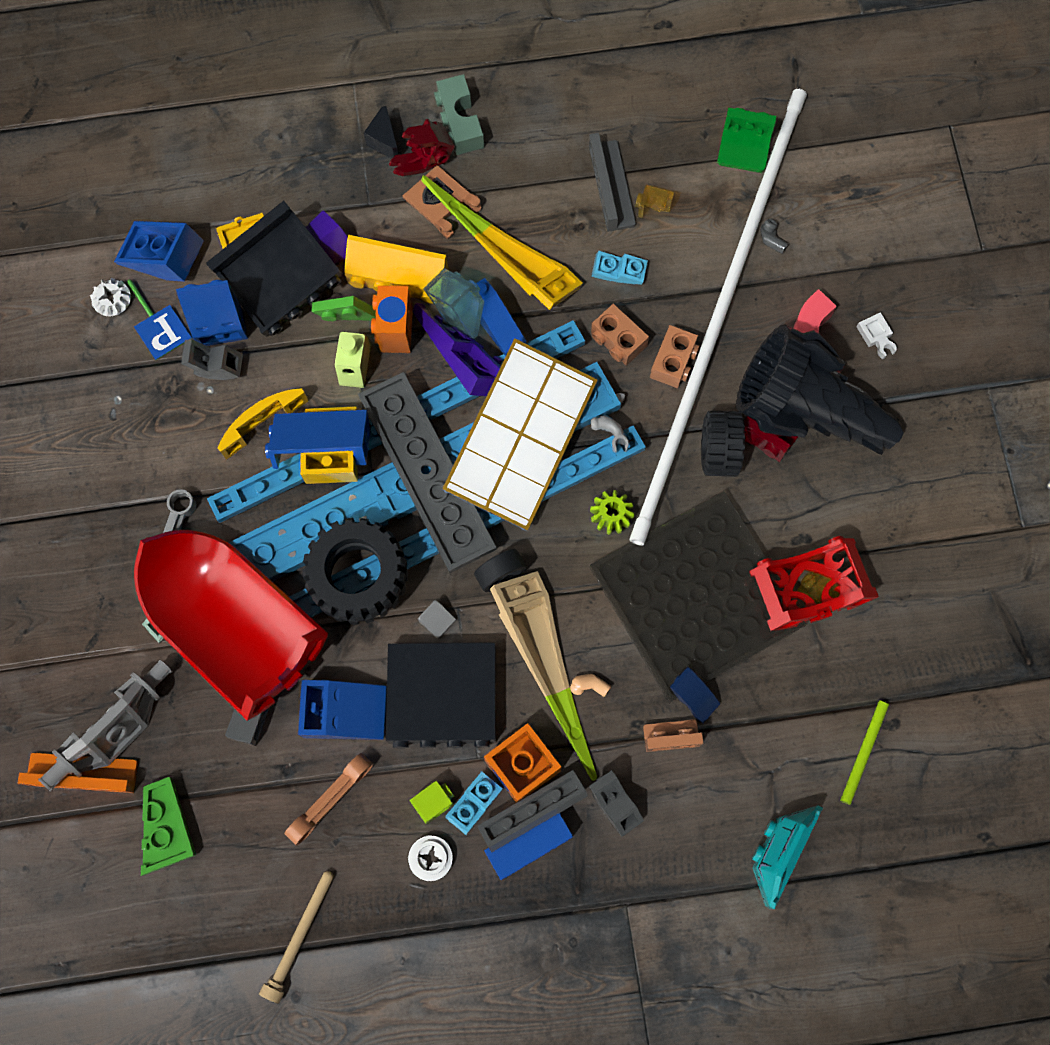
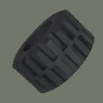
(722, 443)

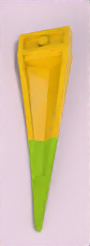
(530, 269)

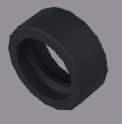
(500, 569)

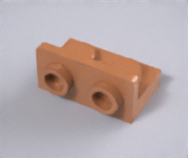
(672, 735)

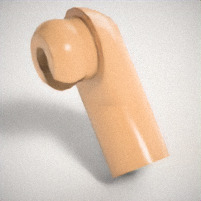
(589, 681)

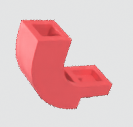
(815, 313)

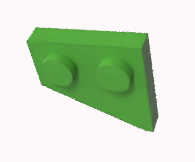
(343, 309)

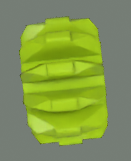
(613, 502)

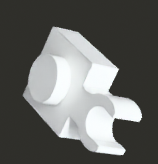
(876, 332)

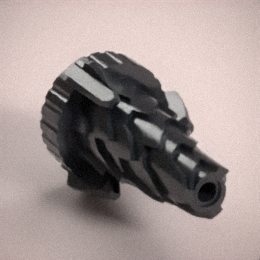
(798, 386)

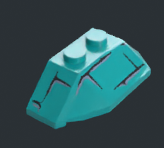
(781, 852)

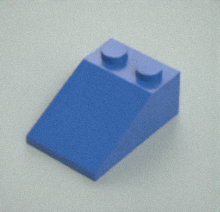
(160, 249)

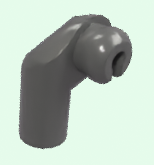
(770, 237)

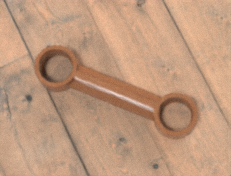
(306, 823)

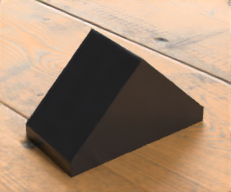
(380, 134)

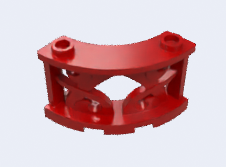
(849, 594)

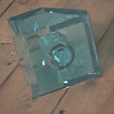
(457, 301)

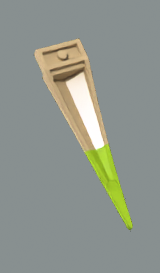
(530, 623)

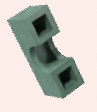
(463, 131)

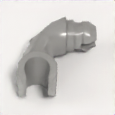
(609, 425)

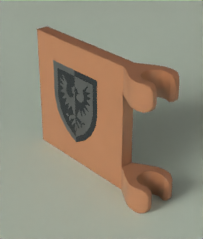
(432, 208)

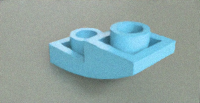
(619, 269)
(473, 803)

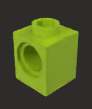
(432, 801)

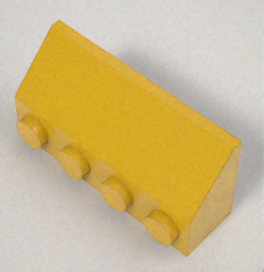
(380, 263)

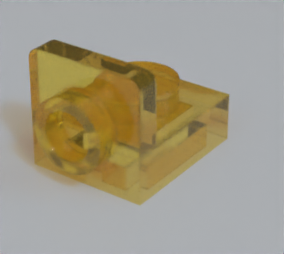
(656, 198)
(813, 586)

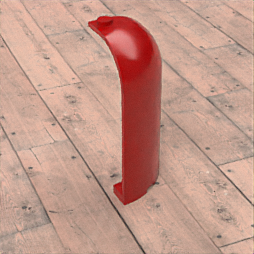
(224, 617)

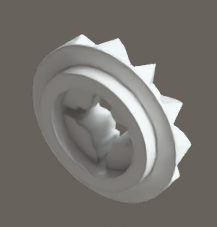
(121, 297)
(419, 865)

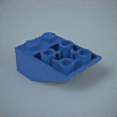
(213, 312)
(342, 710)

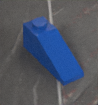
(497, 319)

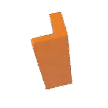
(116, 777)

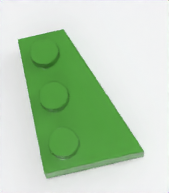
(165, 828)

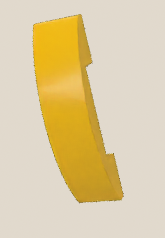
(288, 400)

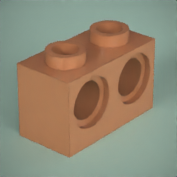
(624, 331)
(672, 356)

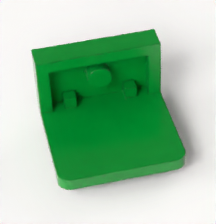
(746, 140)

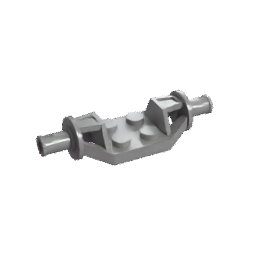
(112, 732)

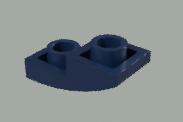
(695, 695)

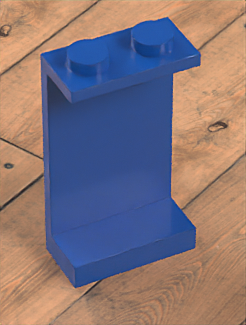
(319, 433)

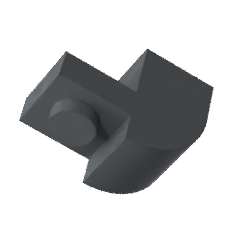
(212, 363)
(616, 803)

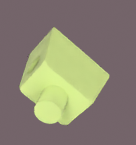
(352, 354)

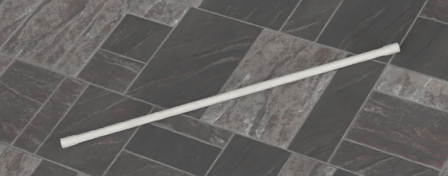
(643, 522)

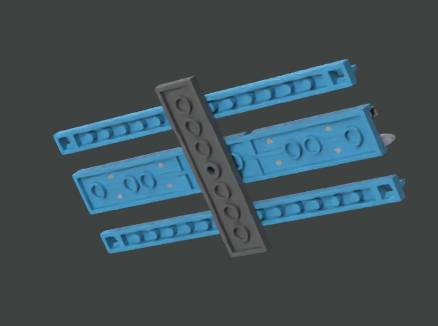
(409, 482)

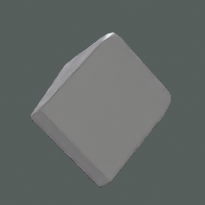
(436, 619)

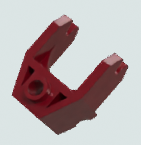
(430, 148)

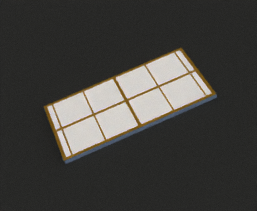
(520, 435)

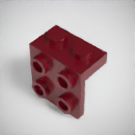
(772, 445)

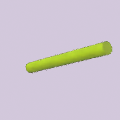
(864, 752)

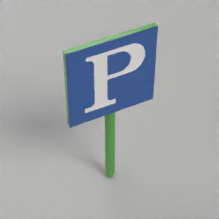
(160, 331)

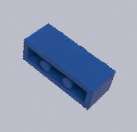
(529, 846)

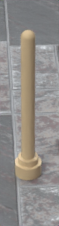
(274, 987)

